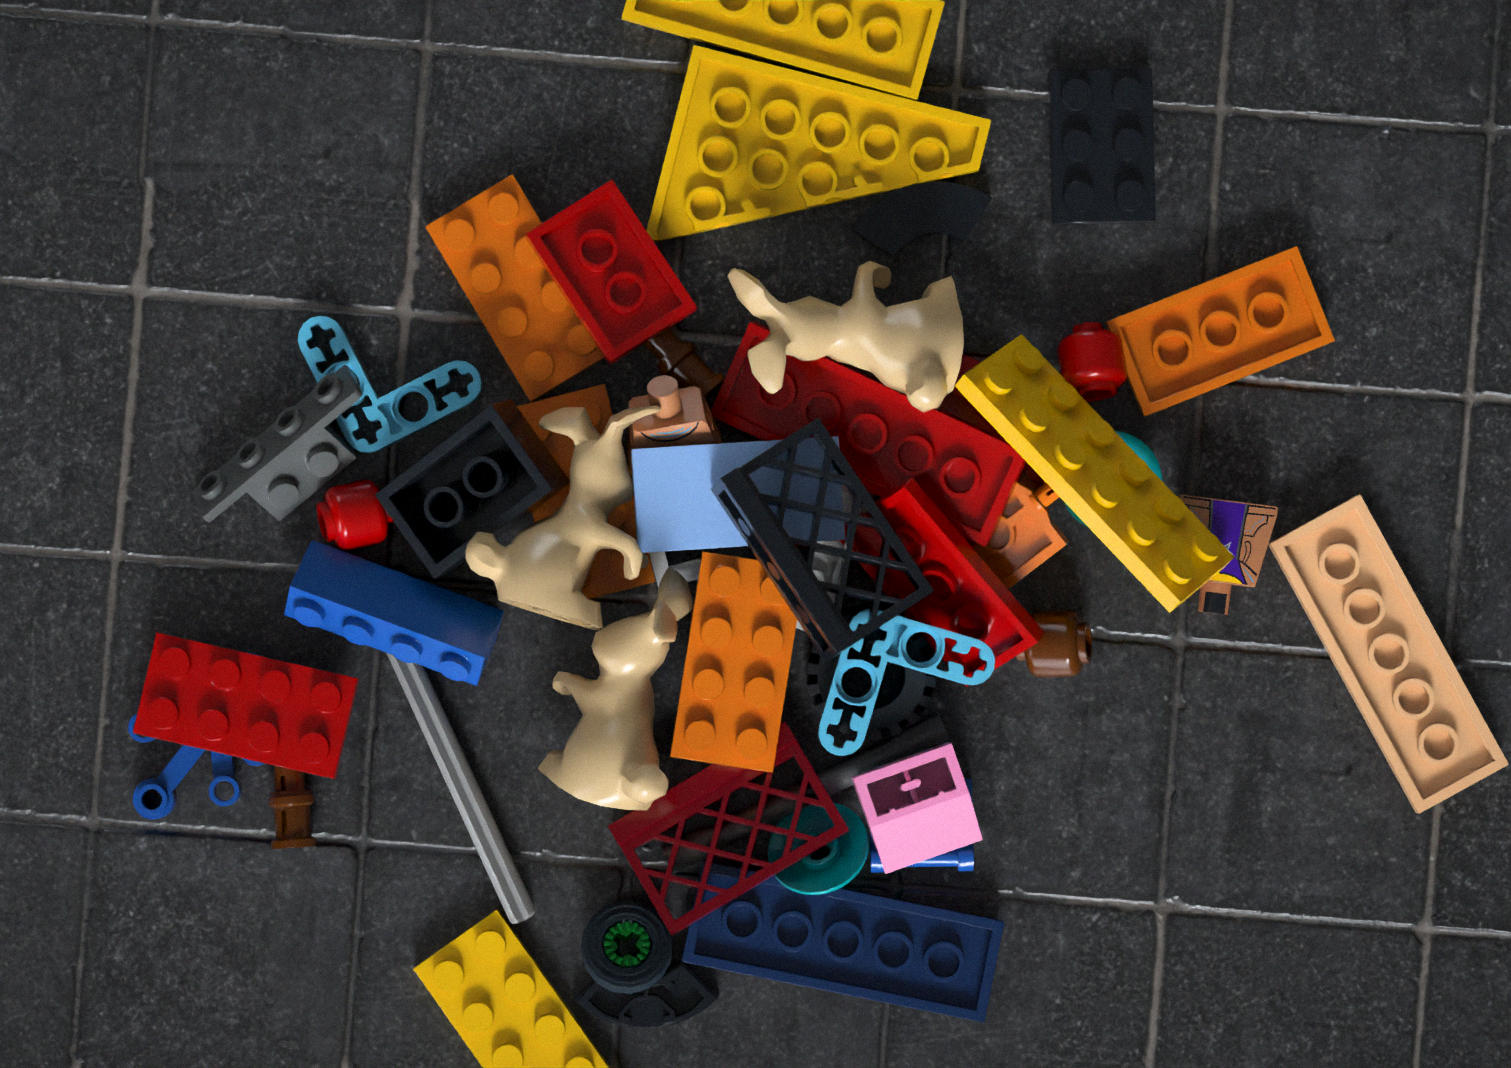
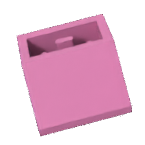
(917, 807)

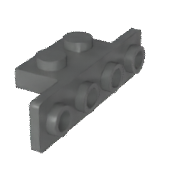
(288, 457)

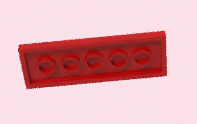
(879, 433)

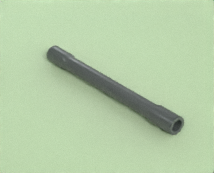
(912, 740)

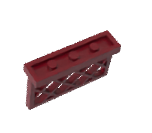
(694, 797)

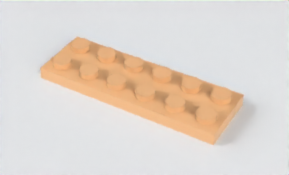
(1388, 654)

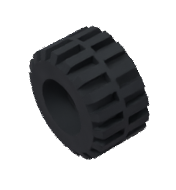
(890, 716)

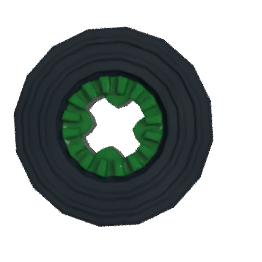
(624, 921)

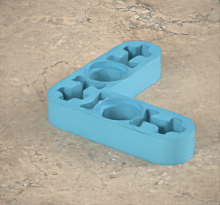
(386, 407)
(894, 651)

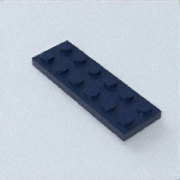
(850, 945)

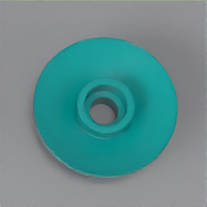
(834, 871)

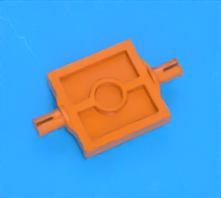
(1023, 535)

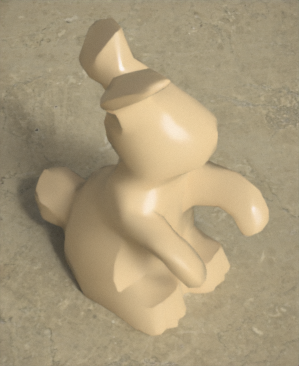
(905, 345)
(552, 557)
(613, 748)

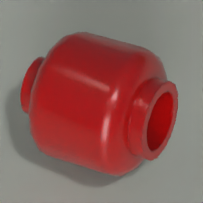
(1092, 361)
(352, 515)

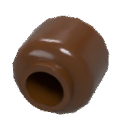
(1061, 648)

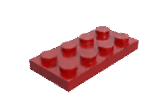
(965, 592)
(246, 705)

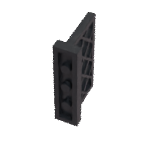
(784, 562)

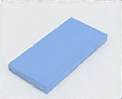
(681, 512)

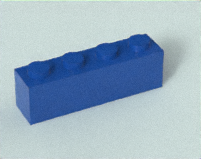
(393, 613)

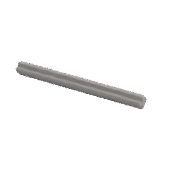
(464, 790)

